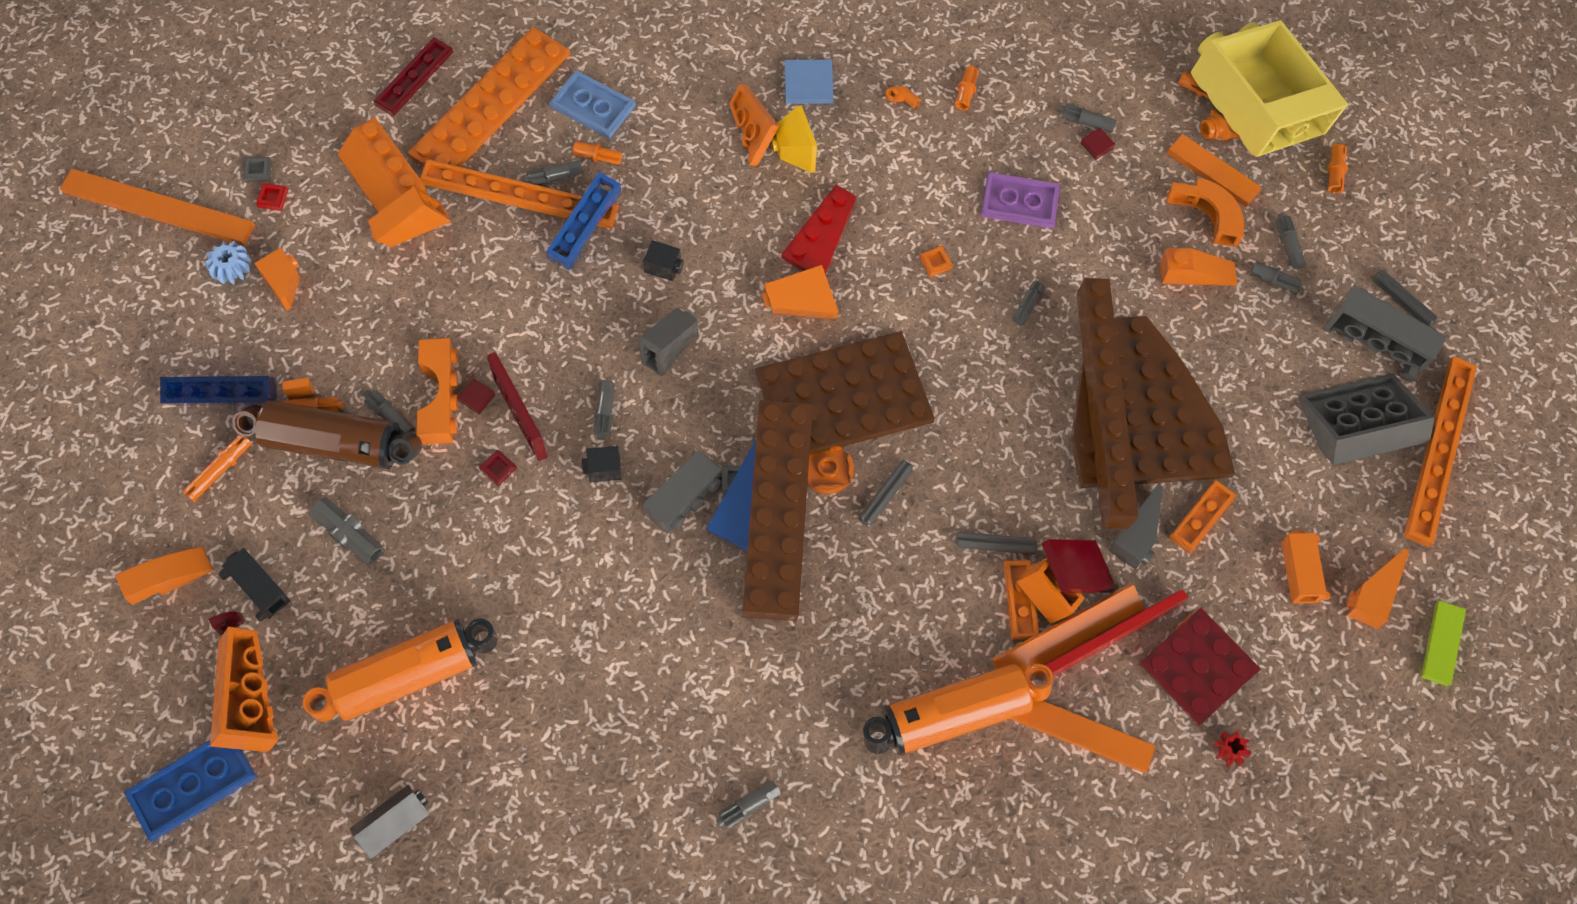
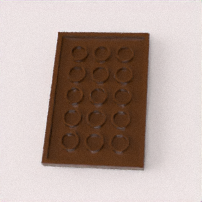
(854, 391)

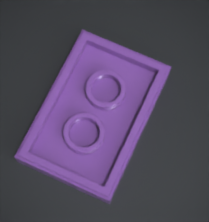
(1020, 200)

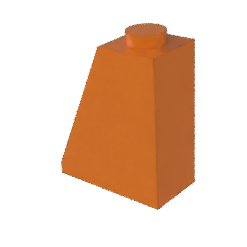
(407, 218)
(801, 295)

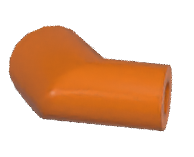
(902, 94)

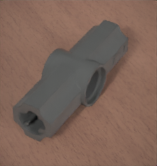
(346, 530)

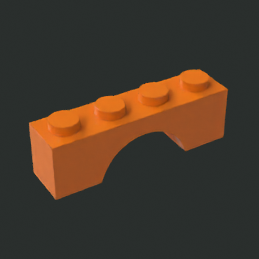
(436, 420)

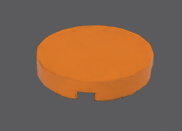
(832, 475)

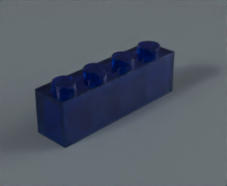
(217, 390)

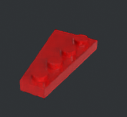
(822, 232)

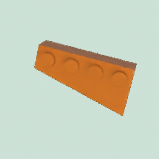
(240, 696)

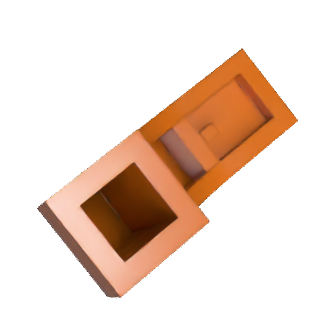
(1216, 203)

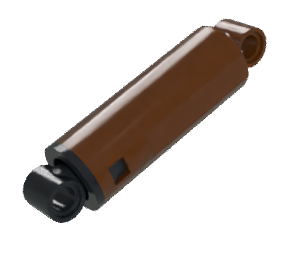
(327, 434)

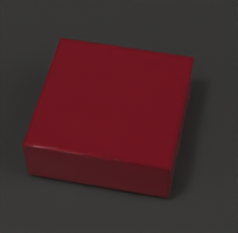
(1097, 143)
(476, 396)
(497, 467)

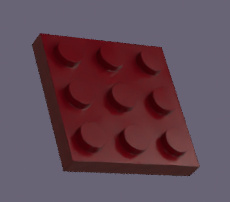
(1200, 666)

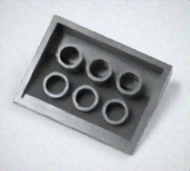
(1366, 418)

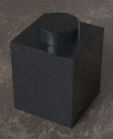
(663, 261)
(602, 464)

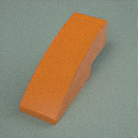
(163, 574)

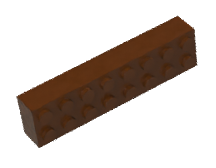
(777, 511)

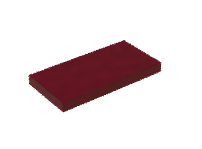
(517, 406)

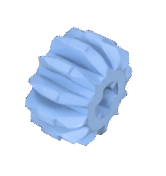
(228, 262)

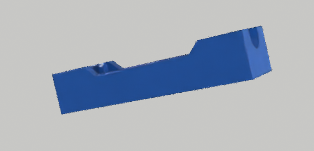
(583, 220)

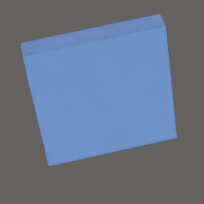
(808, 82)

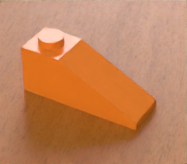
(1196, 268)
(1374, 599)

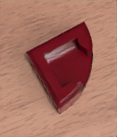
(224, 620)

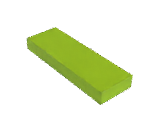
(1443, 643)

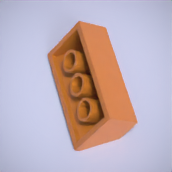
(377, 164)

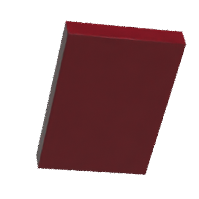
(1078, 566)

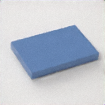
(592, 104)

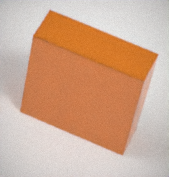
(936, 261)
(298, 388)

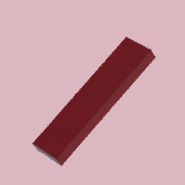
(413, 76)

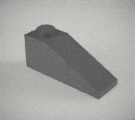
(1135, 543)

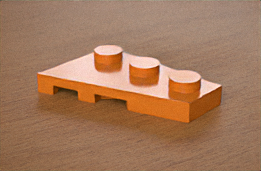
(755, 122)

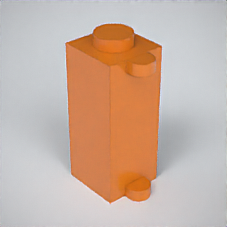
(1304, 567)

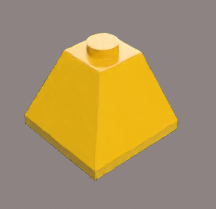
(796, 141)

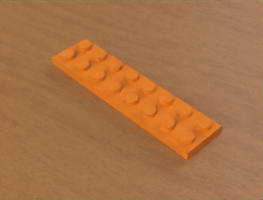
(491, 100)

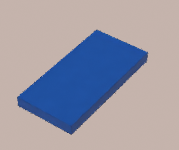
(733, 513)
(188, 787)

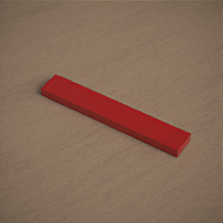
(1117, 632)

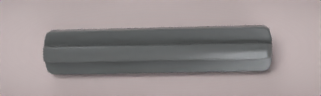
(1404, 298)
(885, 493)
(996, 543)

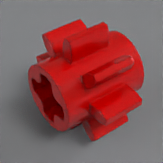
(1225, 751)

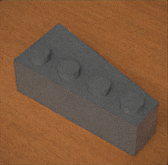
(1385, 328)

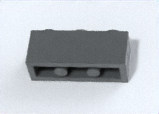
(683, 492)

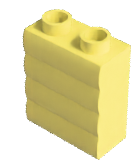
(1267, 87)

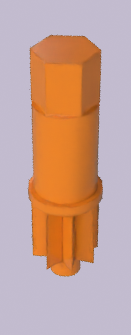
(325, 403)

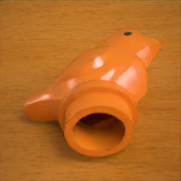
(1217, 127)

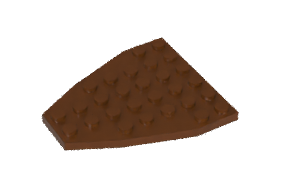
(1168, 417)

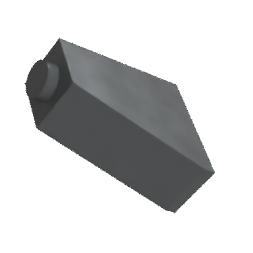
(667, 340)

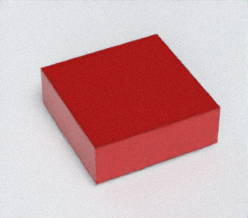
(272, 196)

